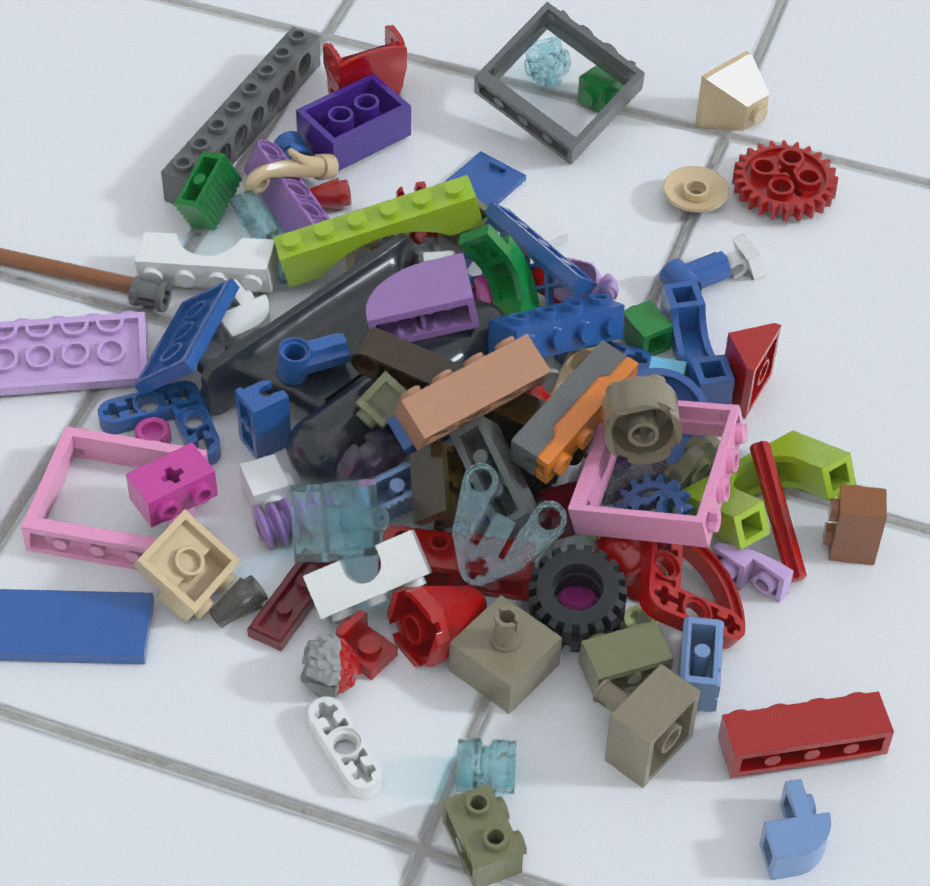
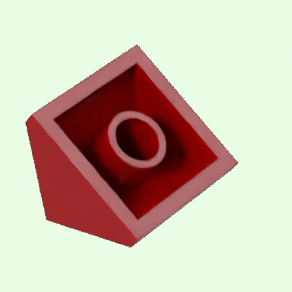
(752, 361)

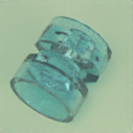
(486, 764)

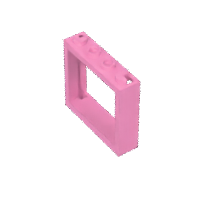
(680, 529)
(84, 541)

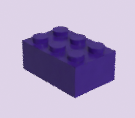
(355, 121)

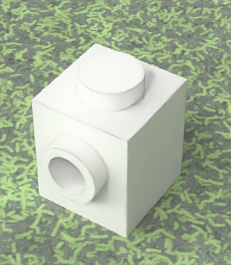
(265, 481)

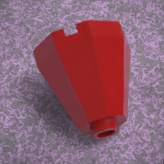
(431, 619)

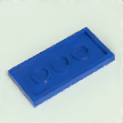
(186, 337)
(75, 626)

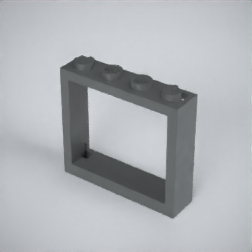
(528, 116)

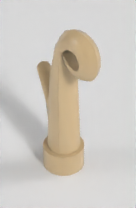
(318, 166)

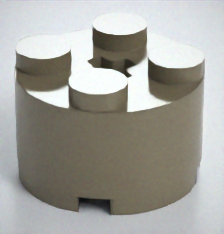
(641, 419)

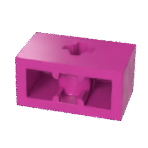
(172, 484)

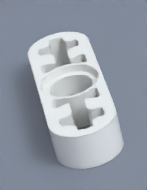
(345, 763)

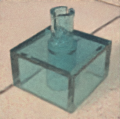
(336, 520)

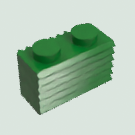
(208, 191)

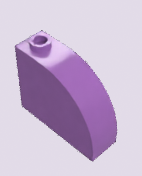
(424, 300)

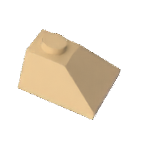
(732, 96)

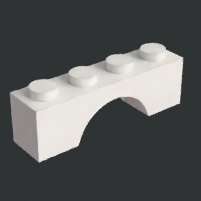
(250, 262)

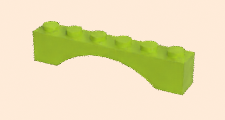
(314, 249)

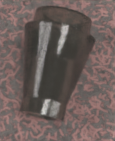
(239, 601)

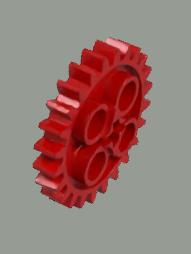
(785, 180)

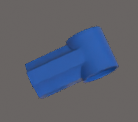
(705, 270)
(301, 357)

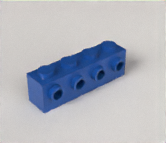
(563, 325)

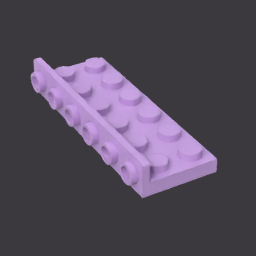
(72, 352)

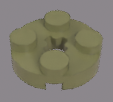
(695, 462)

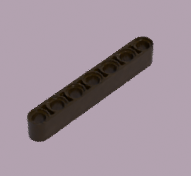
(418, 366)

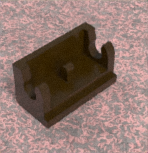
(436, 484)

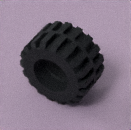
(580, 569)

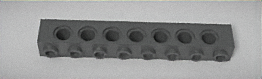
(248, 107)

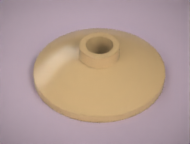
(696, 189)

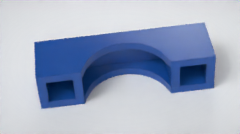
(690, 342)

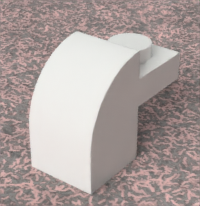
(244, 315)

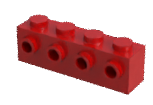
(442, 559)
(805, 734)

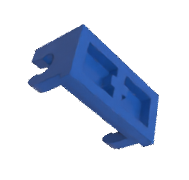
(263, 419)

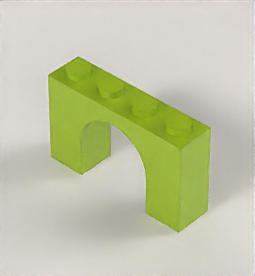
(801, 465)

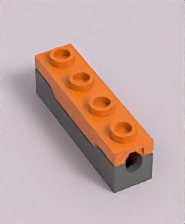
(570, 414)

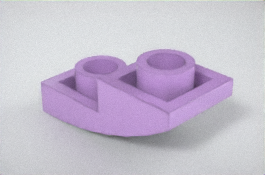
(760, 570)

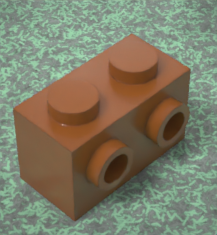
(856, 524)

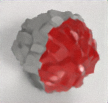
(329, 666)

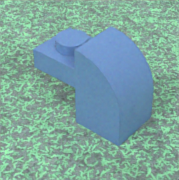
(798, 841)

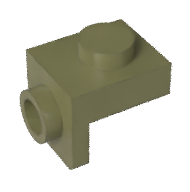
(380, 401)

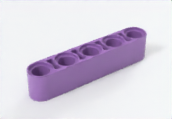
(285, 196)

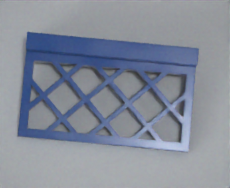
(541, 252)

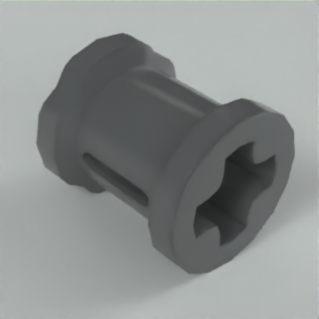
(150, 293)

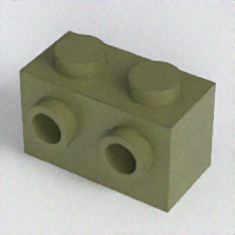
(624, 656)
(483, 835)

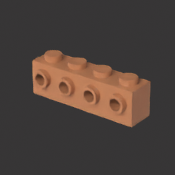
(471, 391)

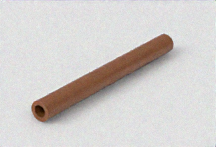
(65, 270)

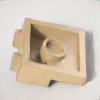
(188, 566)

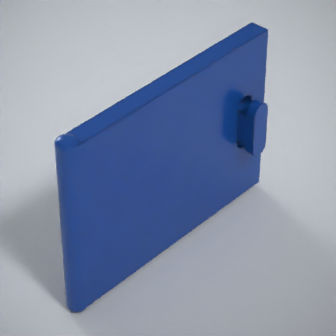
(490, 178)

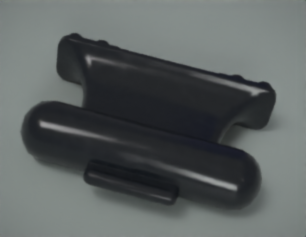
(329, 394)

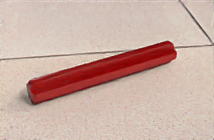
(777, 509)

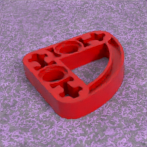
(667, 602)

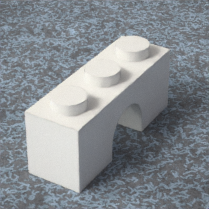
(337, 591)

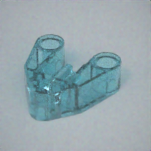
(469, 517)

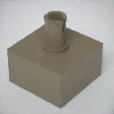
(504, 654)
(648, 723)

